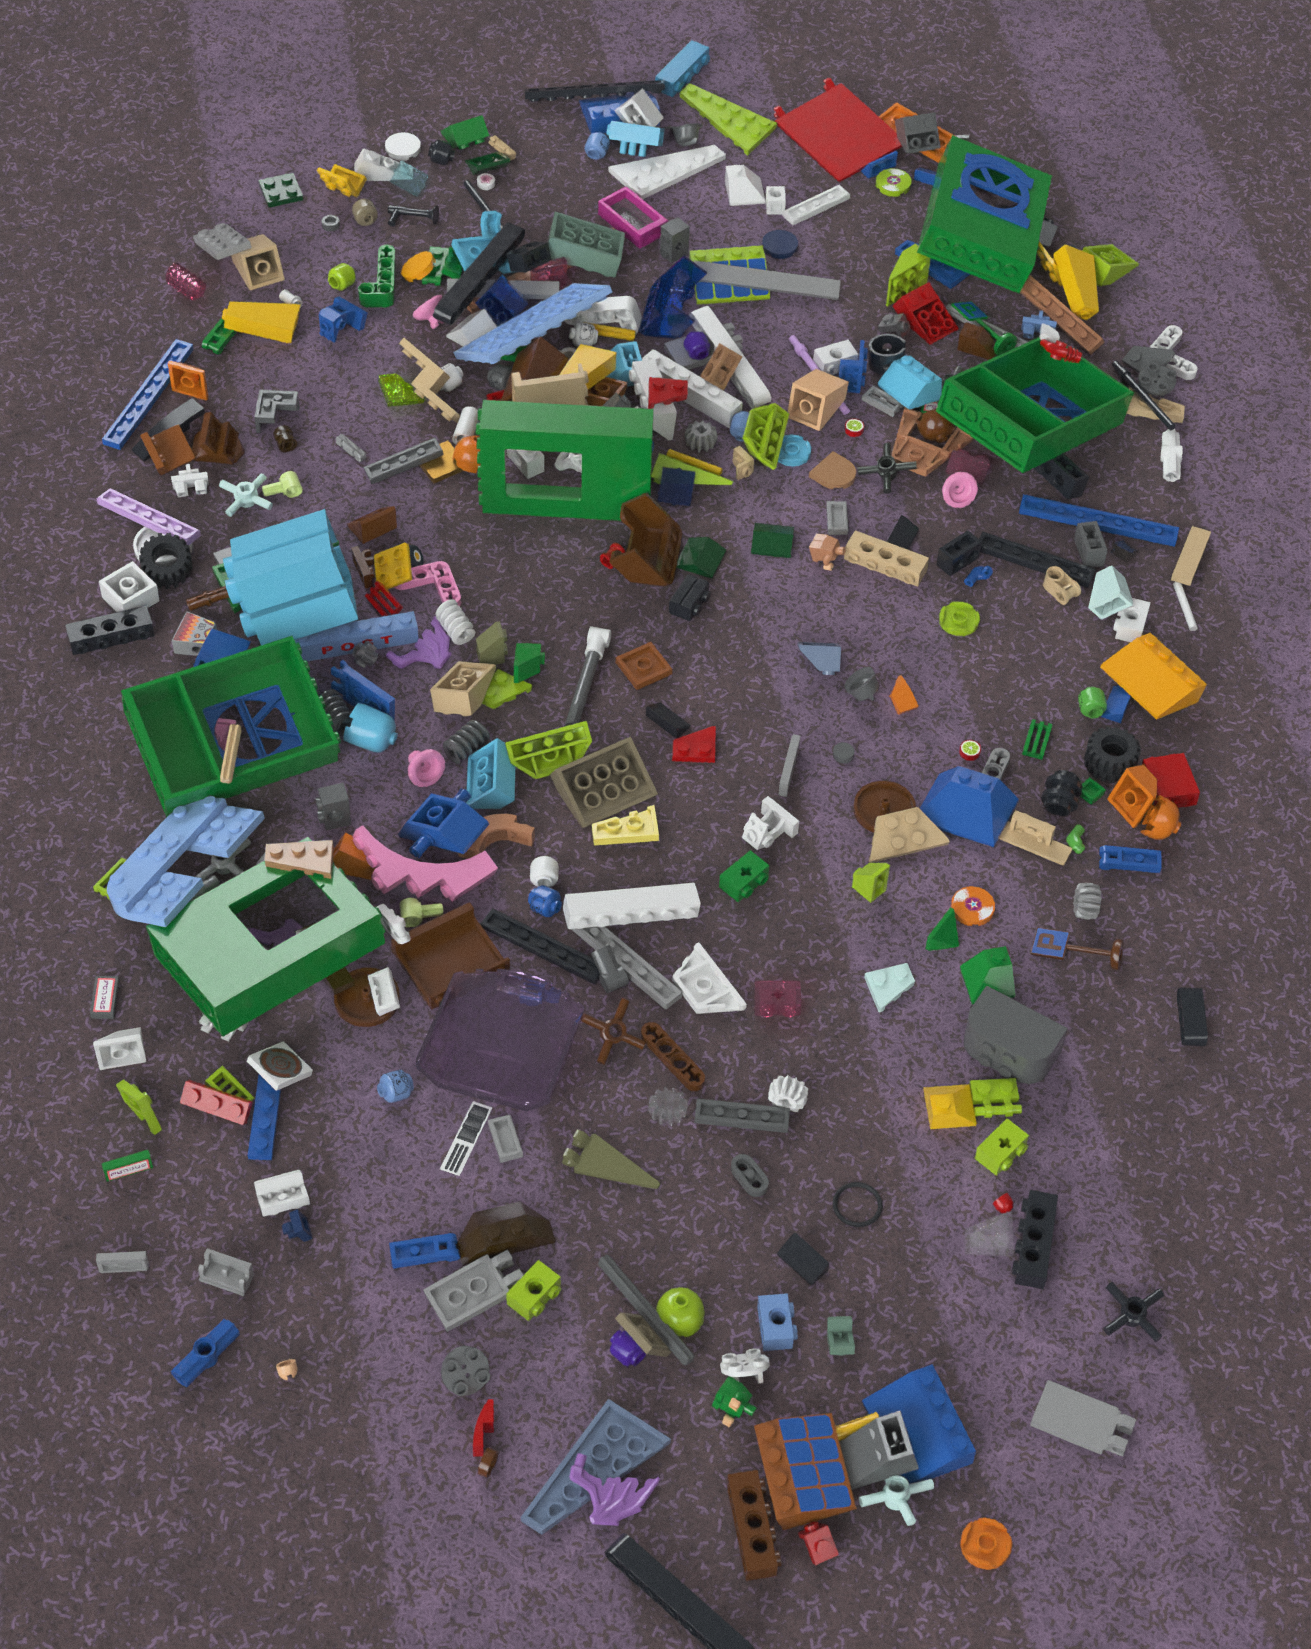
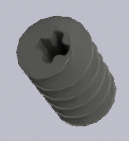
(338, 711)
(465, 740)

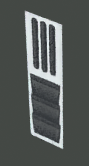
(466, 1138)

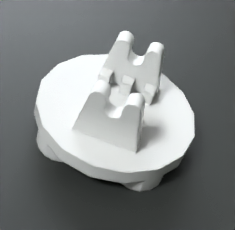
(745, 1364)

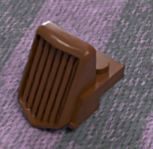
(217, 442)

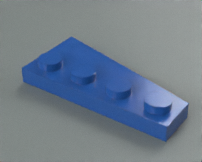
(939, 271)

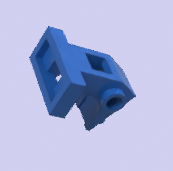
(338, 315)

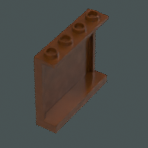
(446, 947)

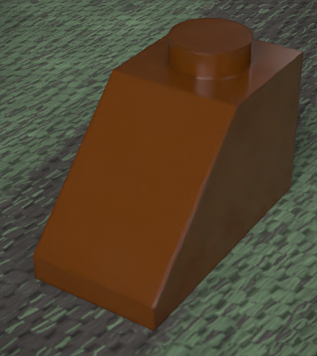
(976, 341)

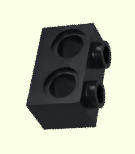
(529, 256)
(959, 553)

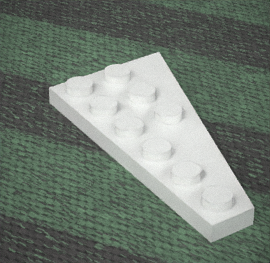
(657, 173)

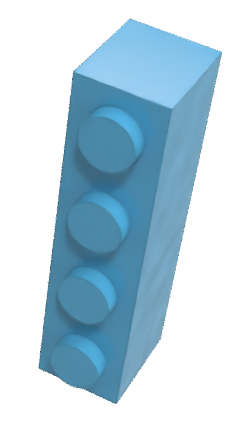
(683, 67)

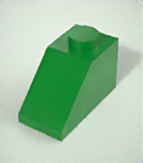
(527, 661)

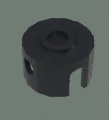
(879, 356)

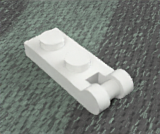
(394, 925)

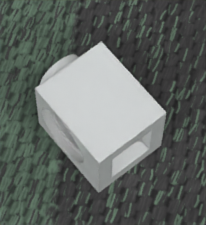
(775, 199)

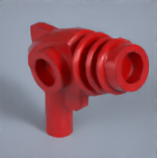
(1058, 350)

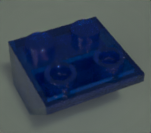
(502, 301)

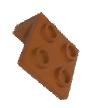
(168, 449)

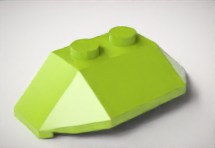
(765, 433)
(549, 750)

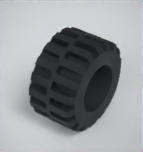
(162, 546)
(1113, 741)

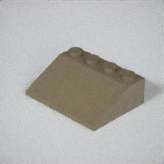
(604, 782)

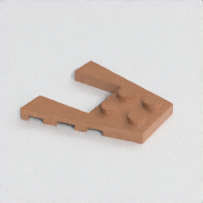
(925, 454)

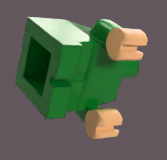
(734, 1400)

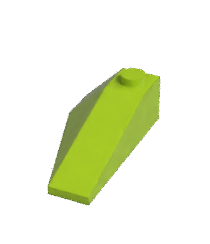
(701, 476)

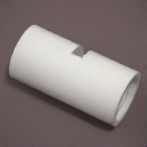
(466, 425)

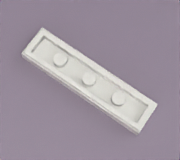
(816, 205)

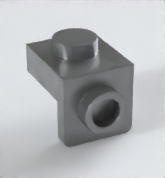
(895, 323)

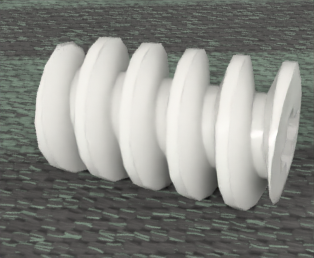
(455, 622)

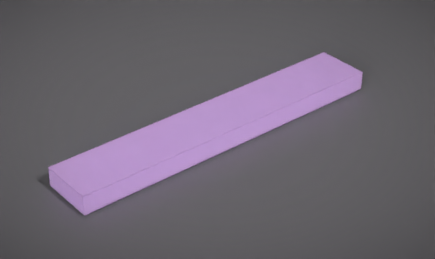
(147, 516)

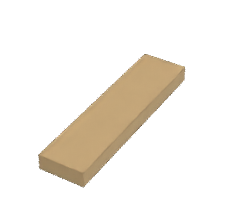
(1191, 556)

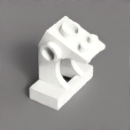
(774, 819)

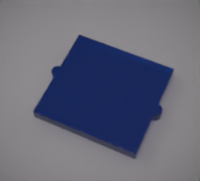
(676, 486)

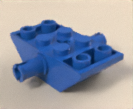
(444, 824)

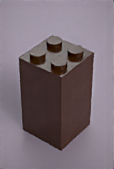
(536, 361)

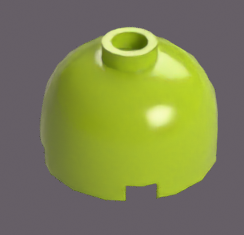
(681, 1311)

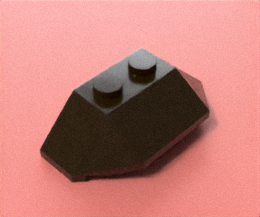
(503, 1228)

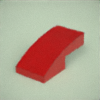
(484, 1424)

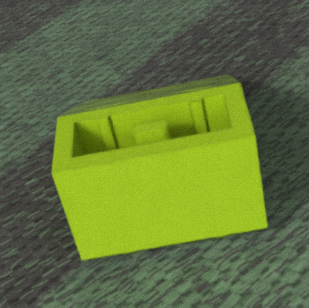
(908, 274)

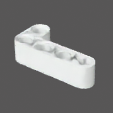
(613, 309)

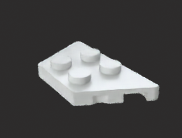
(706, 985)

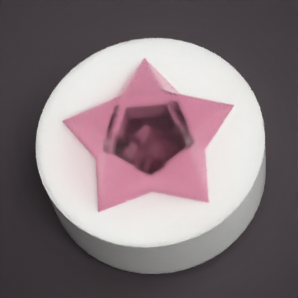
(485, 181)

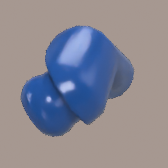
(978, 573)

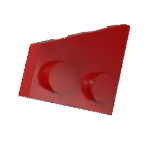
(666, 391)
(695, 746)

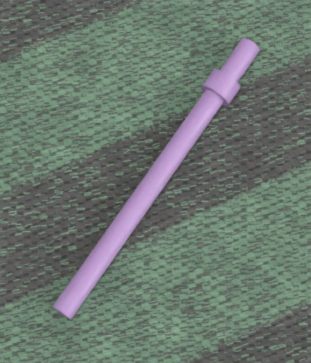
(801, 350)

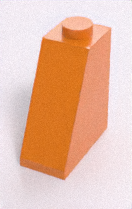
(351, 859)

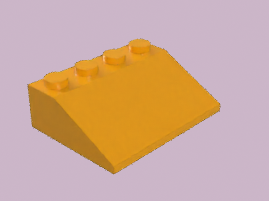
(1154, 676)

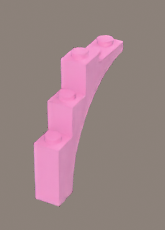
(421, 877)

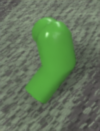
(1074, 840)

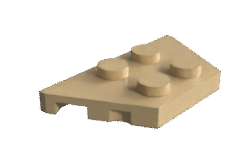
(904, 834)

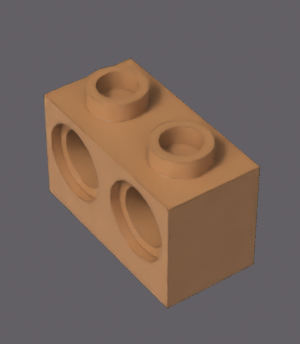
(721, 366)

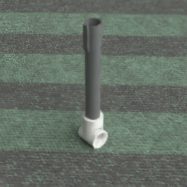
(597, 641)

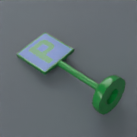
(972, 312)

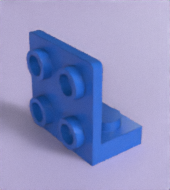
(852, 370)

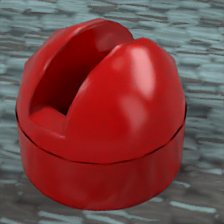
(1004, 1203)

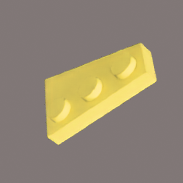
(629, 829)

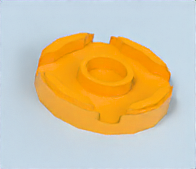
(418, 266)

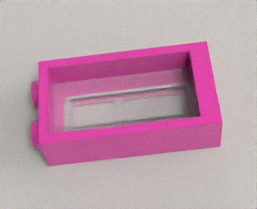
(631, 215)

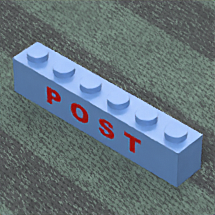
(342, 639)

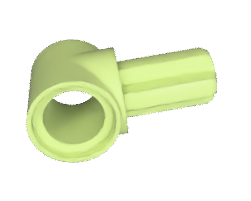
(288, 485)
(413, 911)

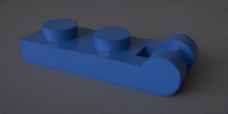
(1130, 859)
(424, 1250)

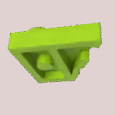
(140, 1104)

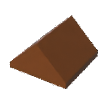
(374, 524)

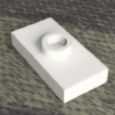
(383, 991)

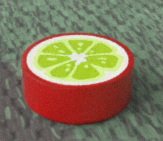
(854, 427)
(970, 750)

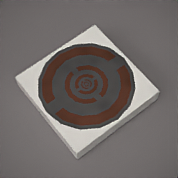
(279, 1065)

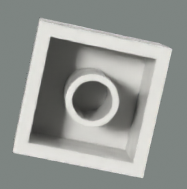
(128, 589)

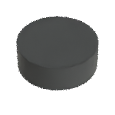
(330, 223)
(843, 752)

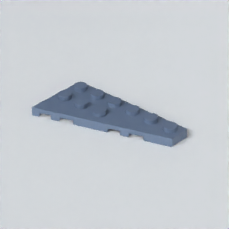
(613, 1447)

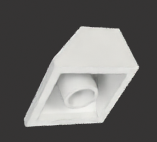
(743, 186)

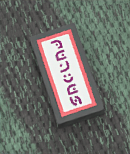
(104, 997)

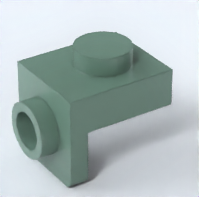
(840, 1335)

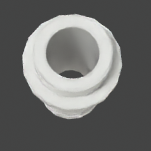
(289, 298)

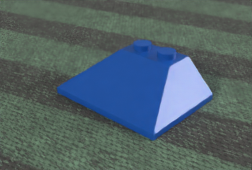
(970, 805)

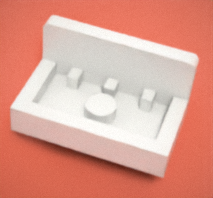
(281, 1193)

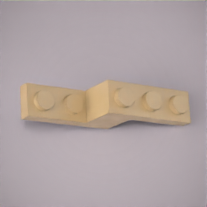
(429, 381)

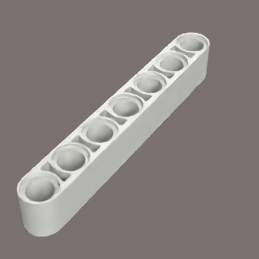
(744, 376)

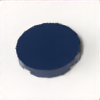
(780, 244)

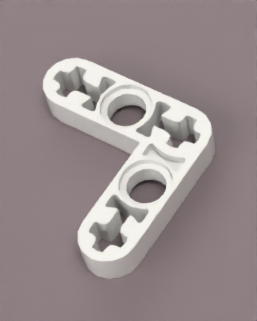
(1186, 365)

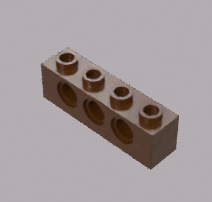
(755, 1564)

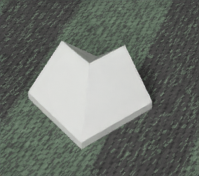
(120, 1049)

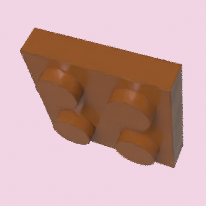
(643, 665)

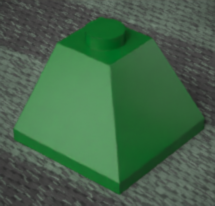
(990, 969)

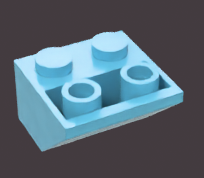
(625, 356)

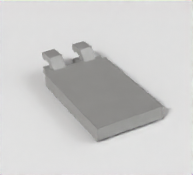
(679, 355)
(472, 1289)
(1081, 1419)

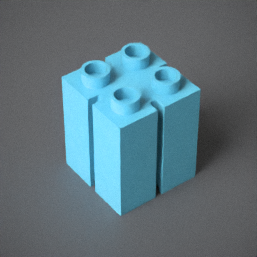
(290, 579)

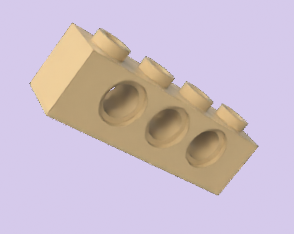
(886, 558)

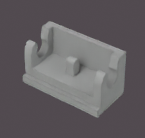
(226, 1272)

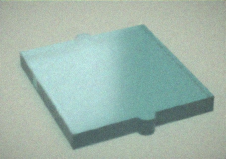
(409, 178)

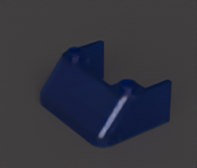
(665, 300)

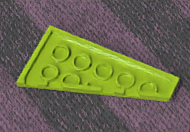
(732, 120)

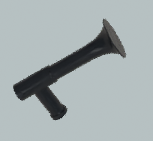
(432, 214)

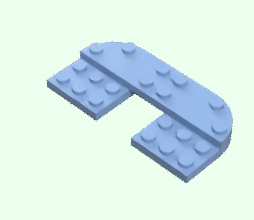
(141, 885)

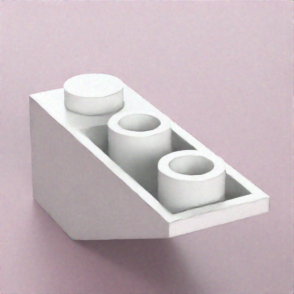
(375, 166)

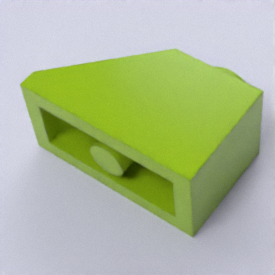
(871, 880)

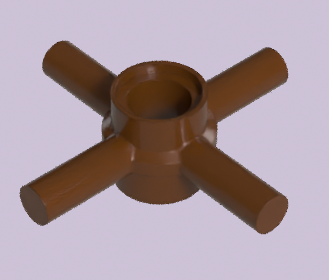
(620, 1027)

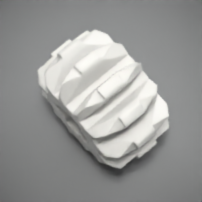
(788, 1093)

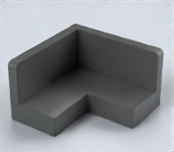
(272, 400)

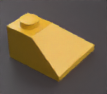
(949, 1106)

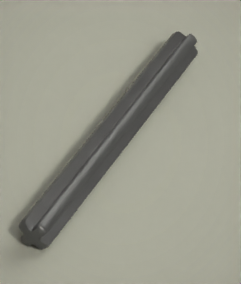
(646, 1310)

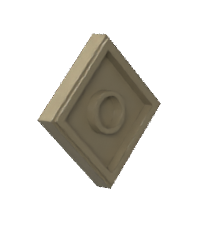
(643, 1334)

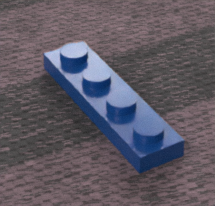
(264, 1121)

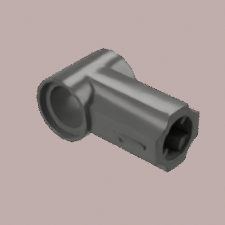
(611, 974)

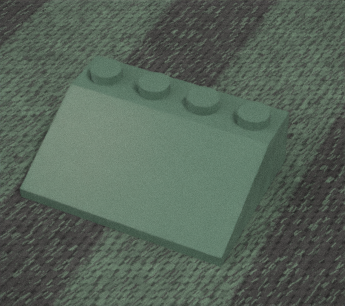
(586, 244)

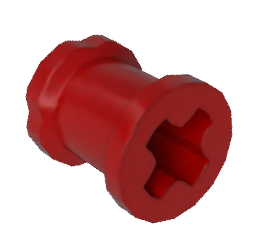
(605, 557)

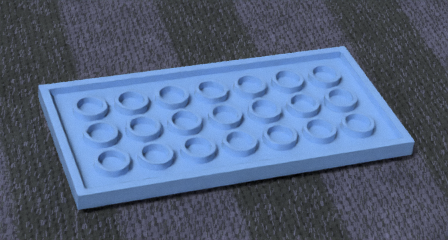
(533, 323)

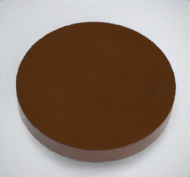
(880, 799)
(357, 1002)

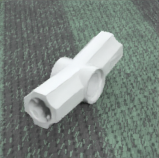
(1171, 455)

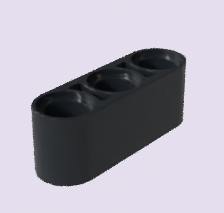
(1192, 1016)

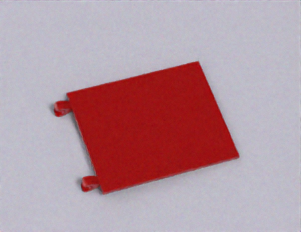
(838, 131)

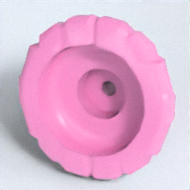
(426, 310)
(959, 489)
(425, 767)

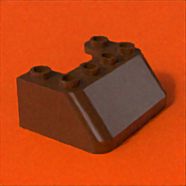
(652, 543)

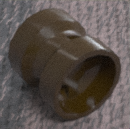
(284, 437)

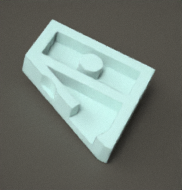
(889, 984)

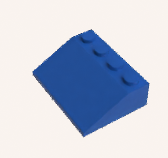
(601, 110)
(931, 1422)

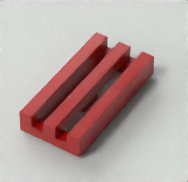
(375, 593)

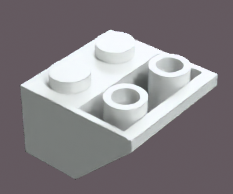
(639, 111)

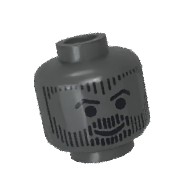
(499, 376)

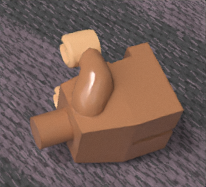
(825, 549)

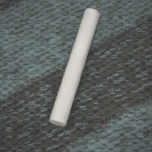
(1185, 606)

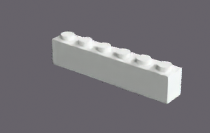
(701, 393)
(631, 905)

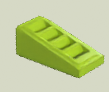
(223, 1073)

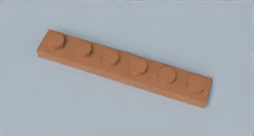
(1058, 312)

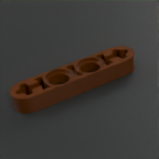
(671, 1057)

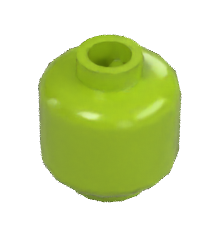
(341, 276)

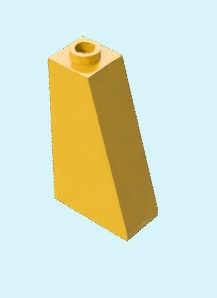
(1079, 280)
(264, 320)
(594, 360)

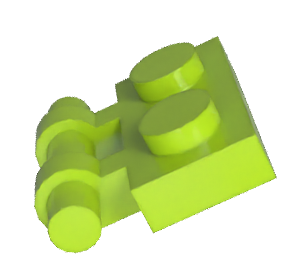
(995, 1091)

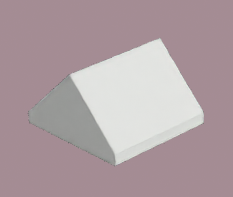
(472, 328)

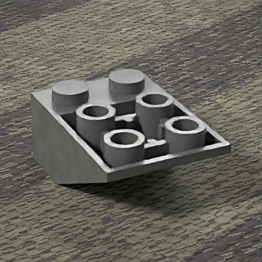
(878, 1451)

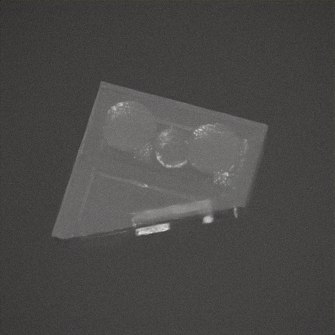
(990, 1237)

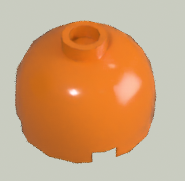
(466, 454)
(1164, 819)

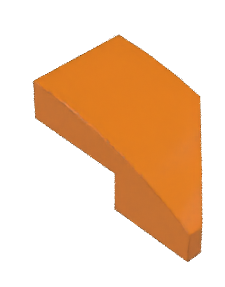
(902, 696)

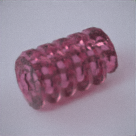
(185, 281)

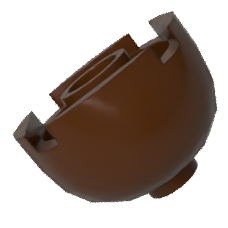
(935, 427)

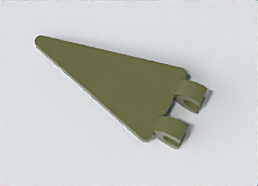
(605, 1162)

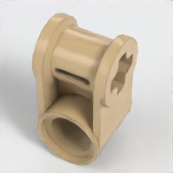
(1060, 585)

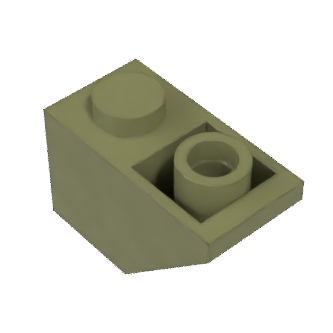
(491, 645)

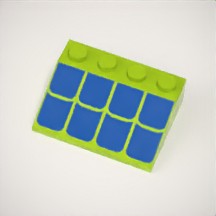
(746, 257)

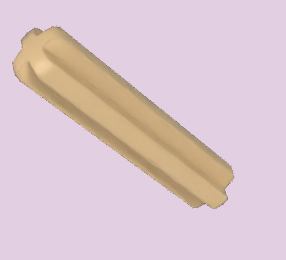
(230, 753)

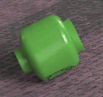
(1092, 702)

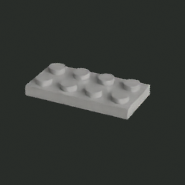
(221, 241)

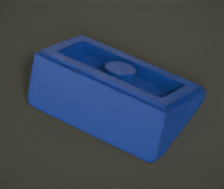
(885, 162)
(924, 175)
(1117, 704)

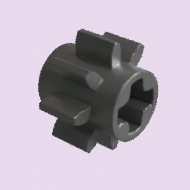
(365, 654)

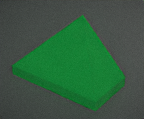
(944, 933)

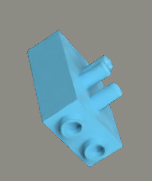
(635, 134)

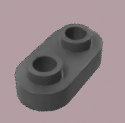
(750, 1176)

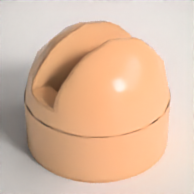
(287, 1368)

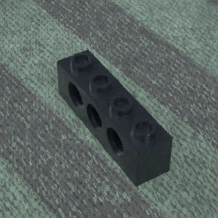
(1064, 476)
(110, 630)
(1042, 1206)

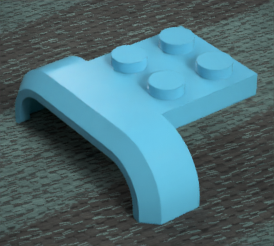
(470, 248)

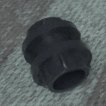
(1062, 793)

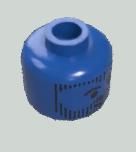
(545, 901)

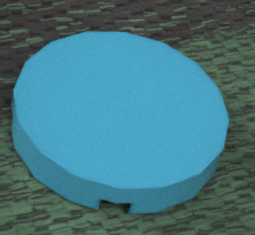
(791, 456)

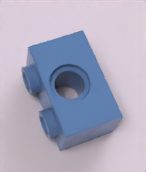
(774, 1335)

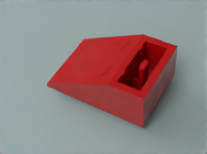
(926, 314)

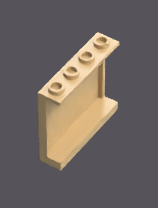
(554, 389)

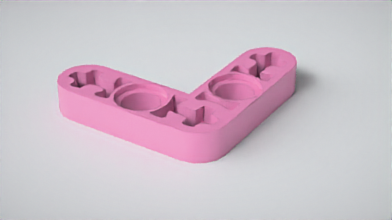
(433, 576)

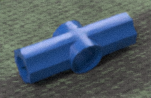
(196, 1363)

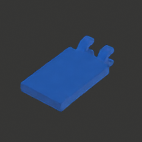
(360, 690)

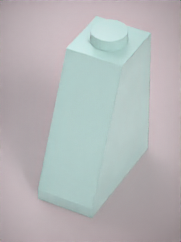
(1109, 593)

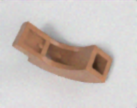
(501, 828)

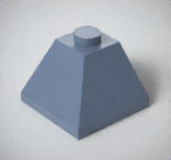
(822, 655)

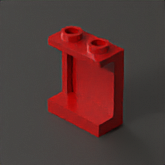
(1173, 779)

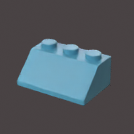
(911, 383)
(490, 777)

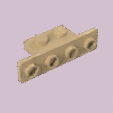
(1035, 837)

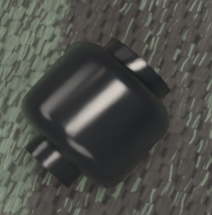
(440, 152)

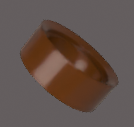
(488, 1462)

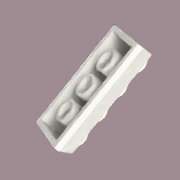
(664, 415)

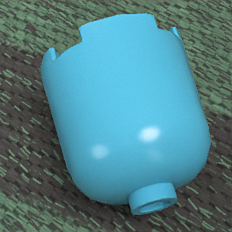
(370, 729)

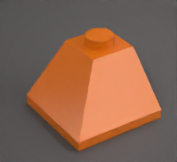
(188, 380)
(1134, 794)

